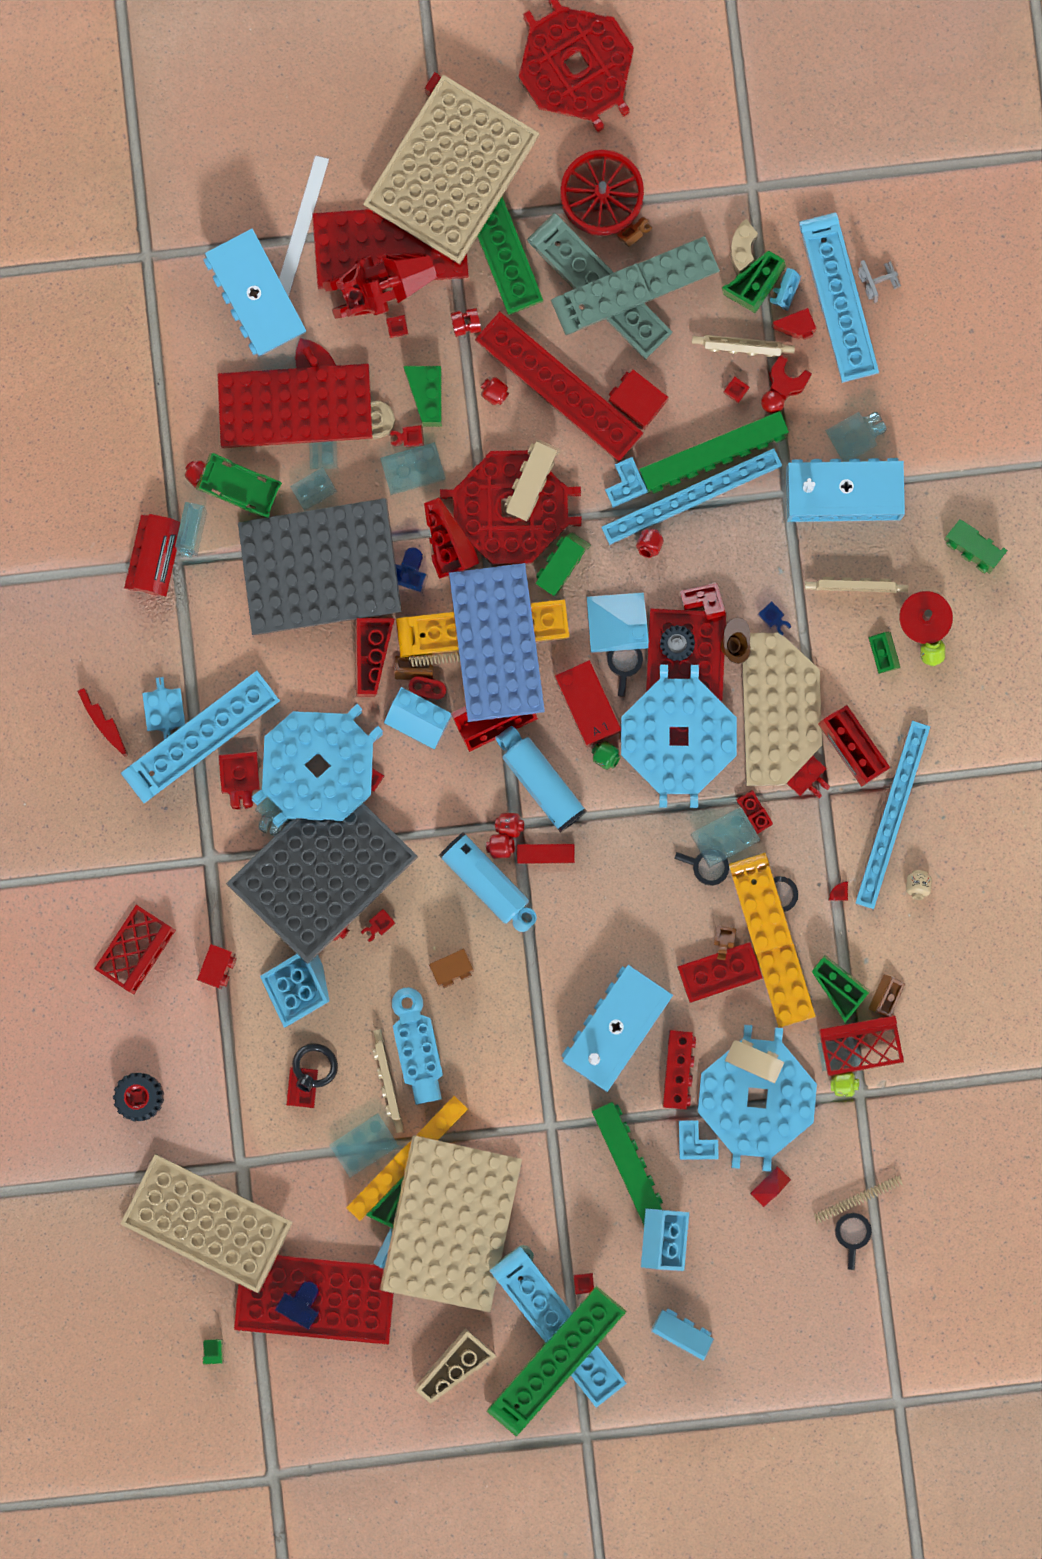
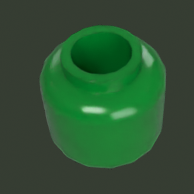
(606, 755)

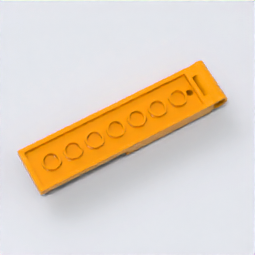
(441, 635)
(772, 940)

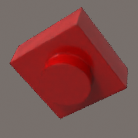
(397, 326)
(736, 389)
(583, 1283)

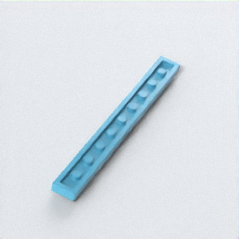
(691, 496)
(892, 815)

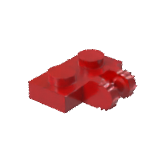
(807, 776)

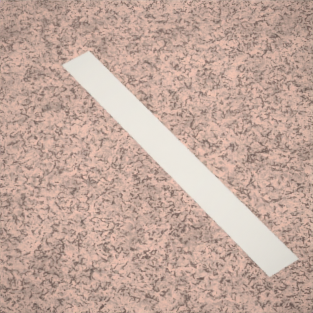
(303, 222)

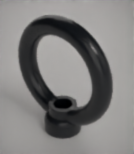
(305, 1081)

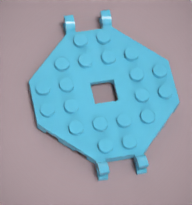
(710, 736)
(294, 786)
(752, 1129)

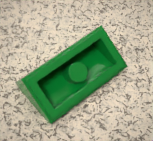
(884, 652)

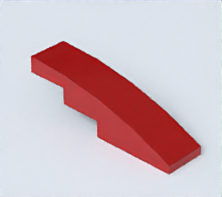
(106, 727)

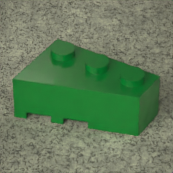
(756, 282)
(426, 389)
(974, 546)
(561, 563)
(840, 987)
(386, 1208)

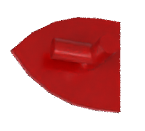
(312, 355)

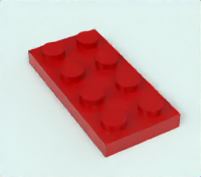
(713, 975)

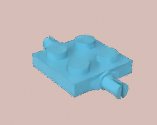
(163, 709)

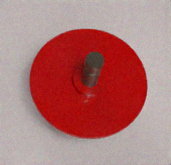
(926, 617)

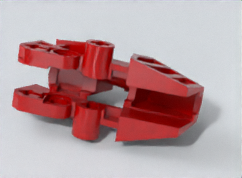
(407, 275)

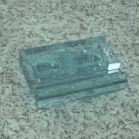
(323, 455)
(313, 489)
(842, 1053)

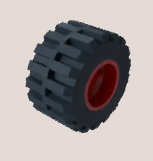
(138, 1097)

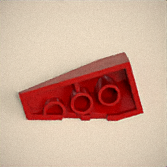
(450, 544)

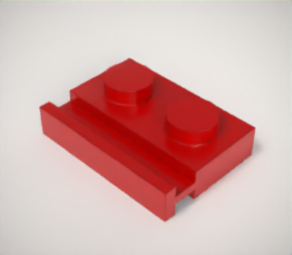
(296, 1096)

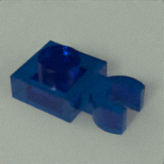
(773, 616)

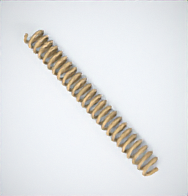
(425, 658)
(857, 1199)

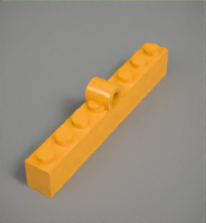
(396, 1168)

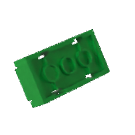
(238, 485)

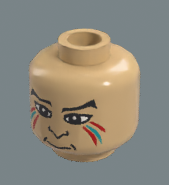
(918, 884)

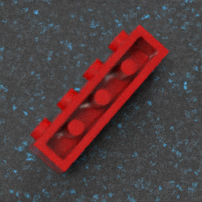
(678, 1069)

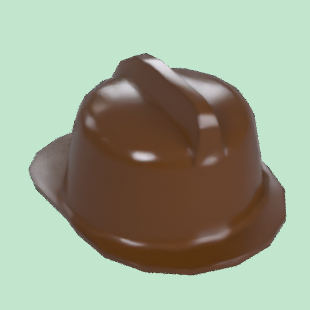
(736, 640)

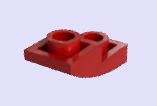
(754, 811)

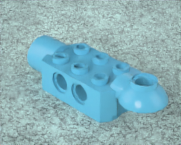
(417, 1047)

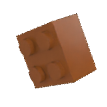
(451, 968)

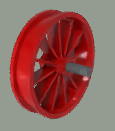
(602, 192)

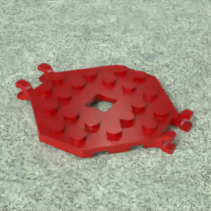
(559, 38)
(509, 538)

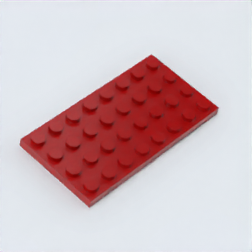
(355, 234)
(295, 405)
(706, 654)
(347, 1301)

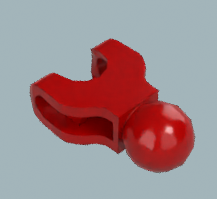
(782, 386)

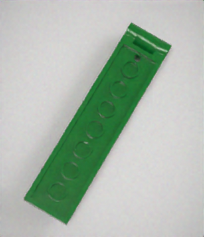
(508, 261)
(556, 1361)

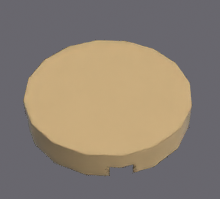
(382, 419)

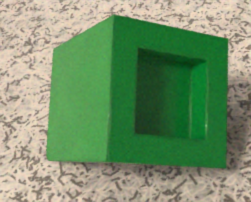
(213, 1351)

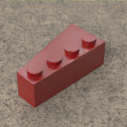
(371, 647)

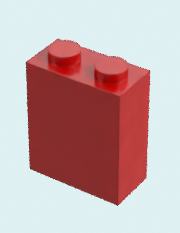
(637, 398)

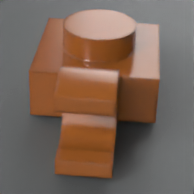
(634, 232)
(724, 938)

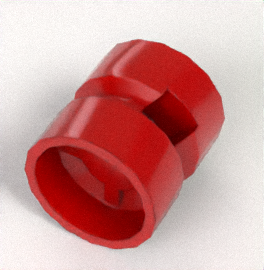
(458, 321)

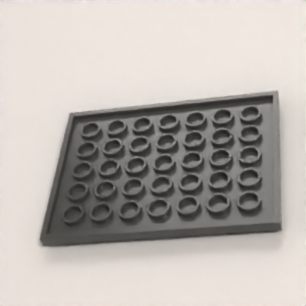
(319, 567)
(321, 877)

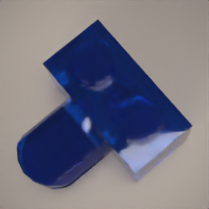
(408, 573)
(299, 1306)

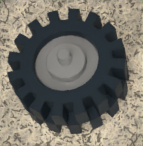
(677, 642)

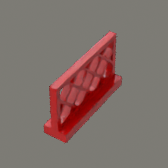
(150, 954)
(857, 1029)

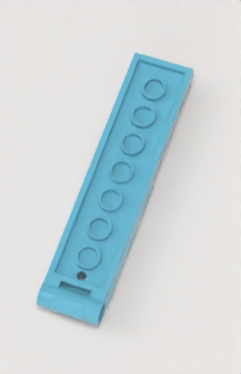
(838, 297)
(200, 736)
(546, 1314)

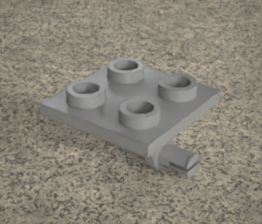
(865, 276)

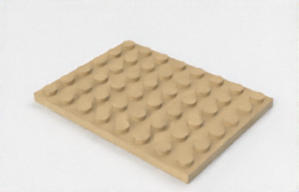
(451, 169)
(450, 1223)

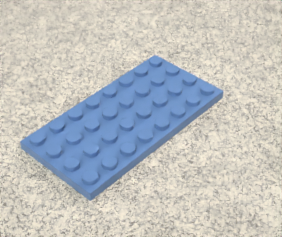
(496, 642)

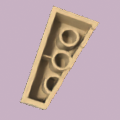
(532, 479)
(456, 1363)

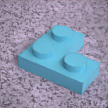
(631, 485)
(691, 1147)

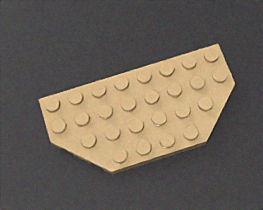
(779, 710)

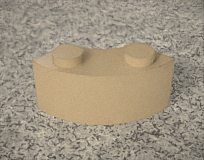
(741, 247)
(754, 1061)

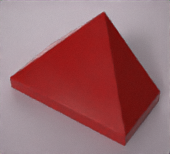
(770, 1186)

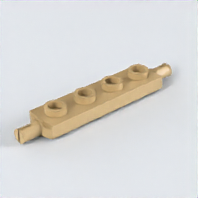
(749, 346)
(848, 584)
(387, 1089)

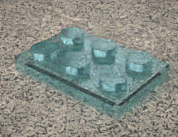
(412, 468)
(725, 837)
(364, 1145)

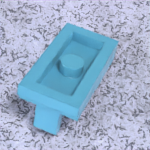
(787, 290)

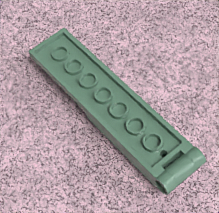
(580, 266)
(634, 285)

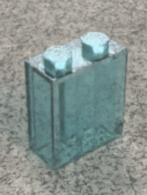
(191, 529)

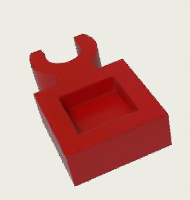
(411, 436)
(380, 923)

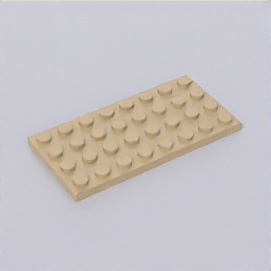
(206, 1223)

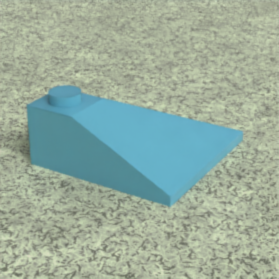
(617, 622)
(296, 988)

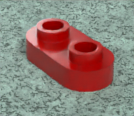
(427, 688)

